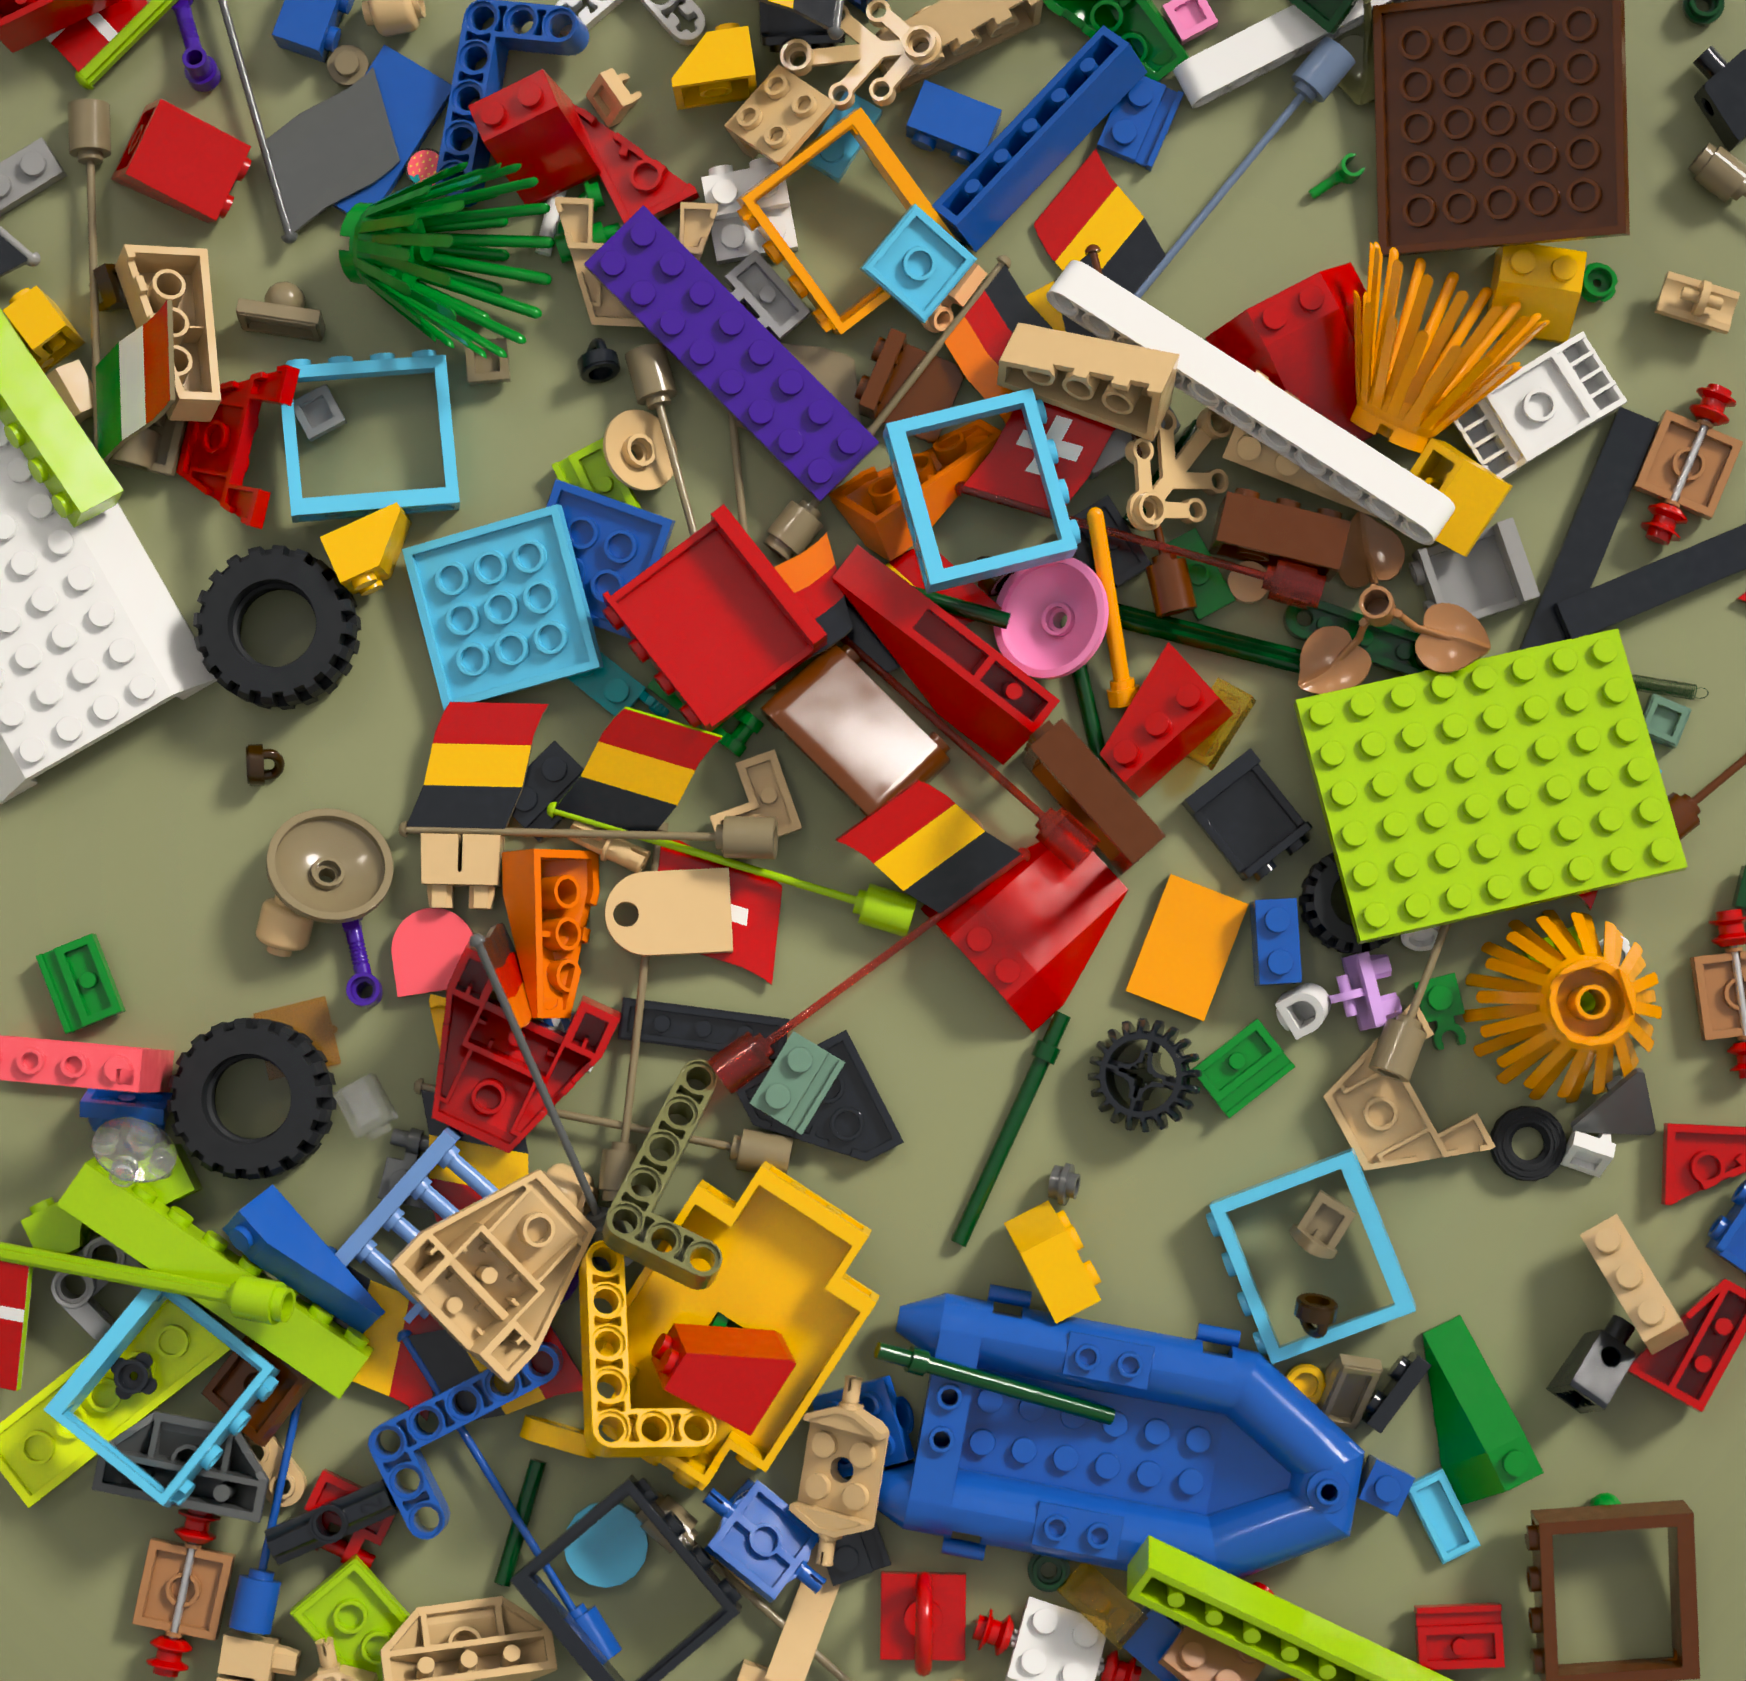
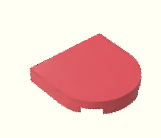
(427, 950)

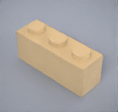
(1634, 1284)

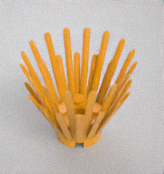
(1423, 380)
(1550, 1007)

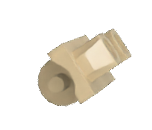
(1697, 302)

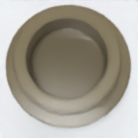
(347, 65)

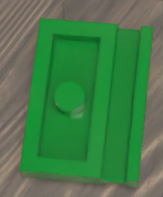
(80, 983)
(1243, 1068)

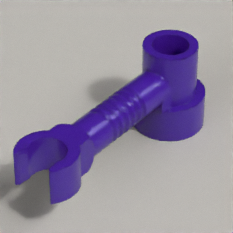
(199, 67)
(363, 975)

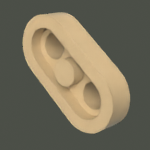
(271, 1464)

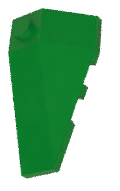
(1133, 21)
(1474, 1425)

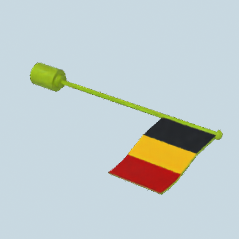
(639, 780)

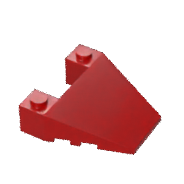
(481, 1070)

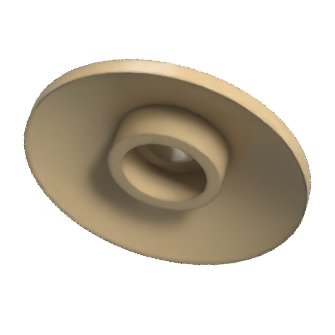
(642, 434)

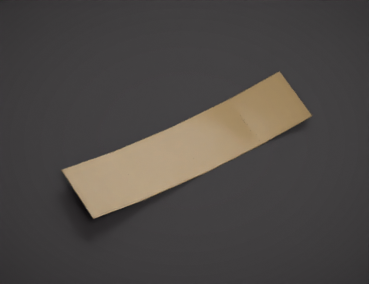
(803, 1628)

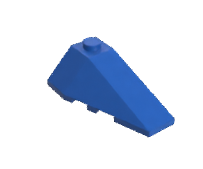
(291, 1251)

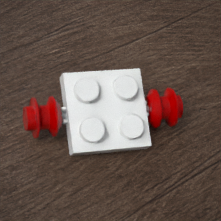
(1053, 1646)

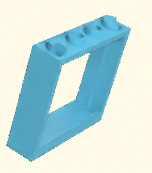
(363, 504)
(916, 513)
(1250, 1297)
(106, 1354)

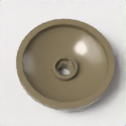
(332, 846)

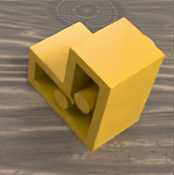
(42, 327)
(1050, 1254)

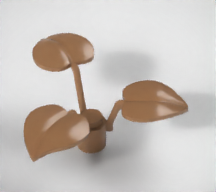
(1374, 554)

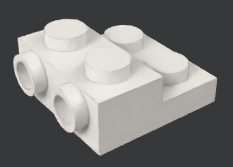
(730, 235)

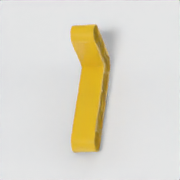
(615, 1371)

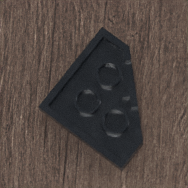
(850, 1116)

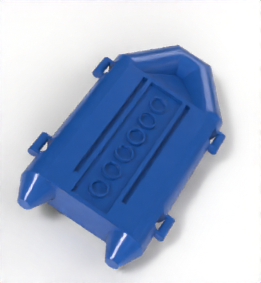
(1198, 1452)

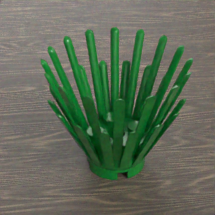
(398, 244)

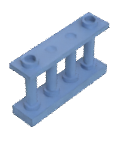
(390, 1216)

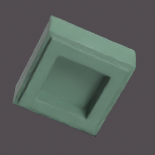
(1665, 720)

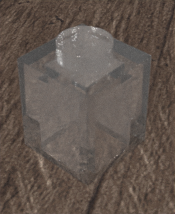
(366, 1107)

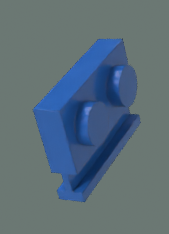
(1140, 123)

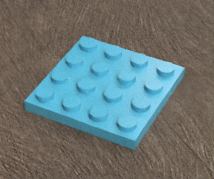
(503, 607)

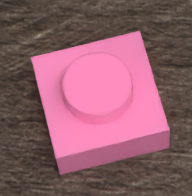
(1189, 18)

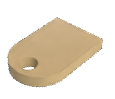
(676, 912)

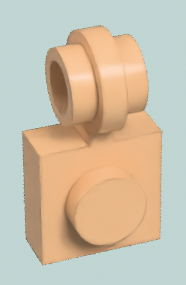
(960, 294)

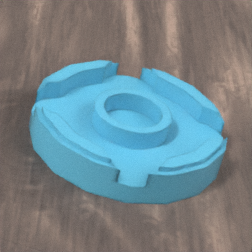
(609, 1549)

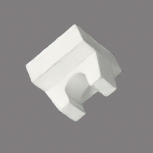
(1589, 1153)

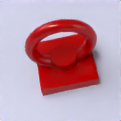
(923, 1617)

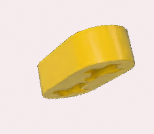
(555, 1435)

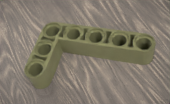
(656, 1176)

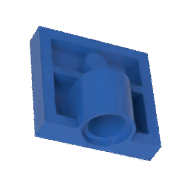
(880, 1401)

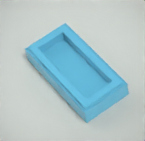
(1442, 1516)

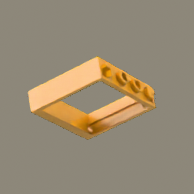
(777, 249)

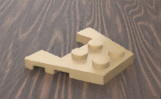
(577, 222)
(1388, 1121)

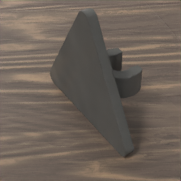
(1621, 1109)

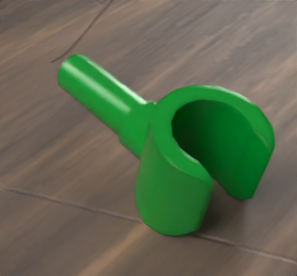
(1341, 175)

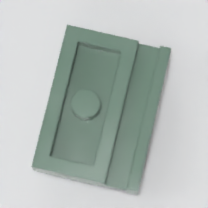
(797, 1082)

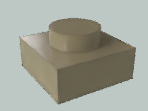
(489, 370)

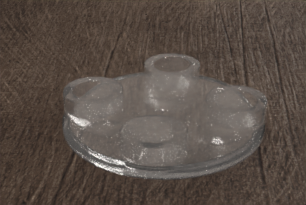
(133, 1151)

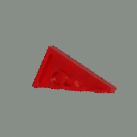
(632, 175)
(1699, 1158)

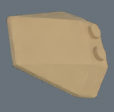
(499, 1270)

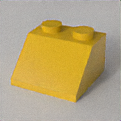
(717, 69)
(1543, 281)
(368, 549)

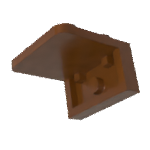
(895, 362)

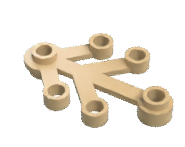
(868, 53)
(1174, 473)

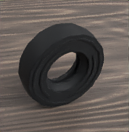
(1553, 1143)

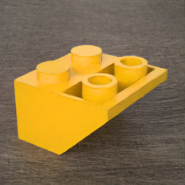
(1469, 486)

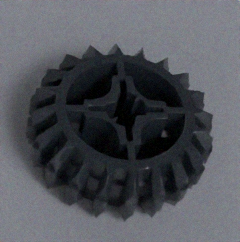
(1138, 1093)

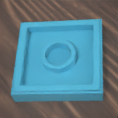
(918, 263)

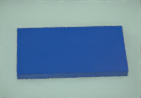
(413, 105)

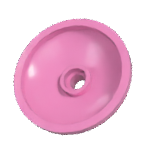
(1038, 603)

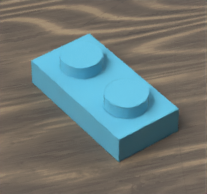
(840, 154)

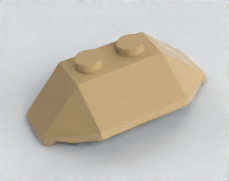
(470, 1643)

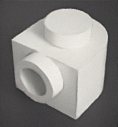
(1303, 1009)

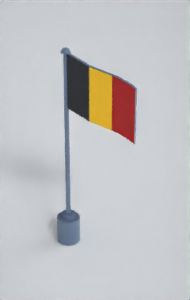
(1099, 213)

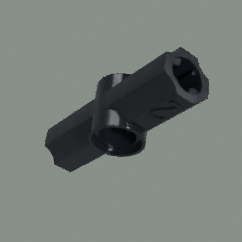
(307, 1532)

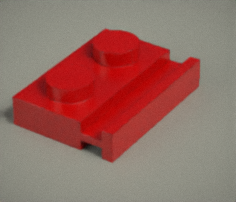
(1459, 1636)

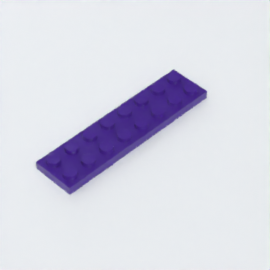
(731, 354)

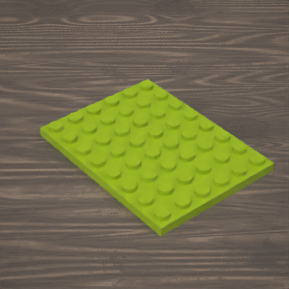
(1489, 786)

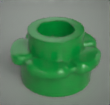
(1608, 281)

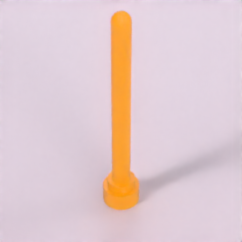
(1122, 687)

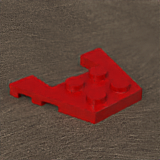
(218, 451)

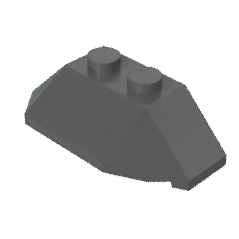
(163, 1446)

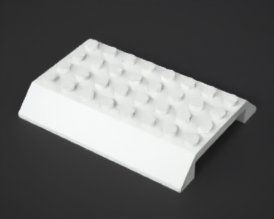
(81, 630)

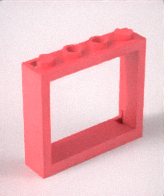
(85, 1064)

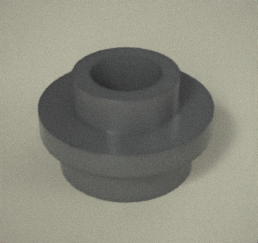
(1064, 1183)

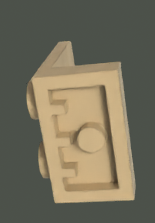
(778, 117)

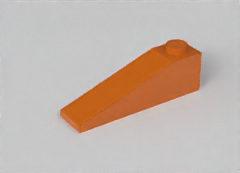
(872, 498)
(548, 913)

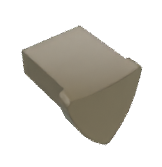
(1323, 1226)

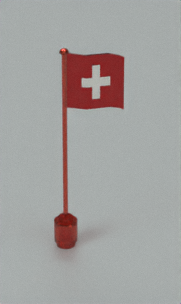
(1013, 480)

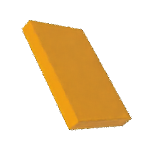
(1186, 947)

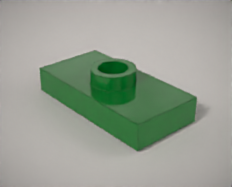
(1207, 581)

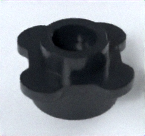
(125, 1385)

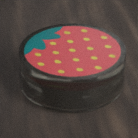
(422, 164)

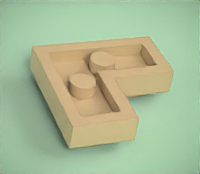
(766, 794)

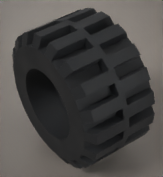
(1320, 914)

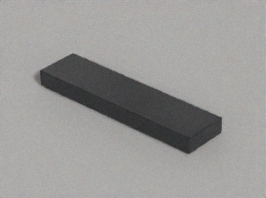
(696, 1026)

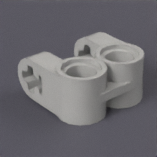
(85, 1307)

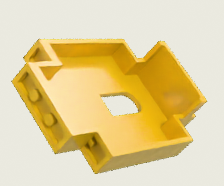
(778, 1273)

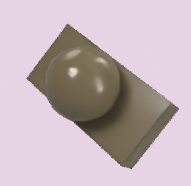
(281, 314)
(1349, 1388)

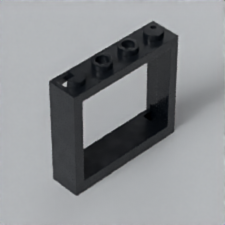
(570, 1632)

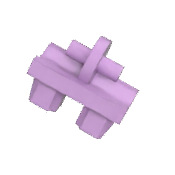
(1361, 993)

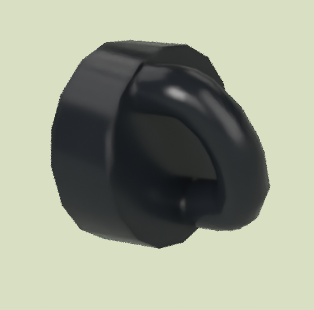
(598, 363)

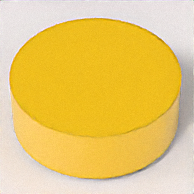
(1308, 1380)

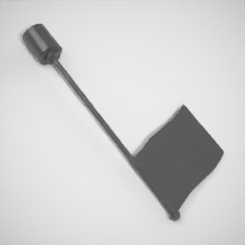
(323, 150)

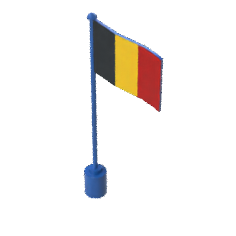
(448, 1364)
(387, 1371)

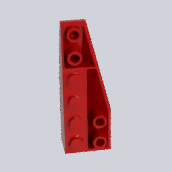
(945, 660)

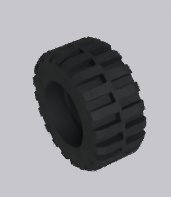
(234, 593)
(196, 1087)

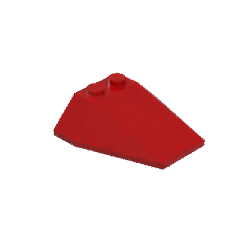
(1304, 342)
(1036, 929)

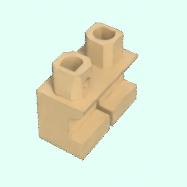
(479, 871)
(255, 1657)

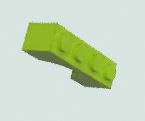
(58, 1231)

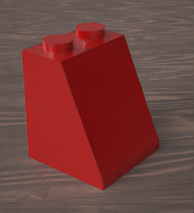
(541, 130)
(182, 162)
(724, 1370)

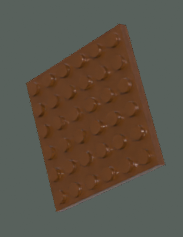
(1499, 123)

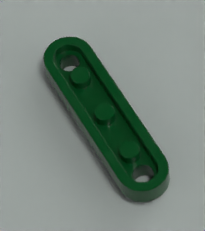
(1387, 645)

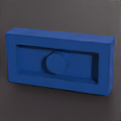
(105, 1105)

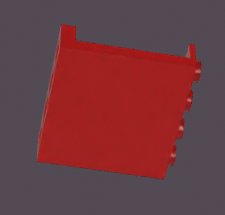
(715, 622)

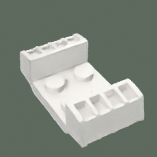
(1540, 407)

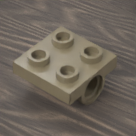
(154, 449)

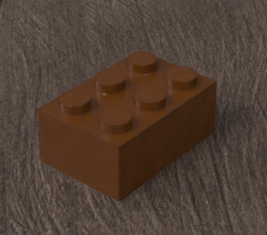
(1269, 530)

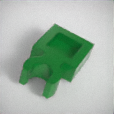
(1440, 1005)

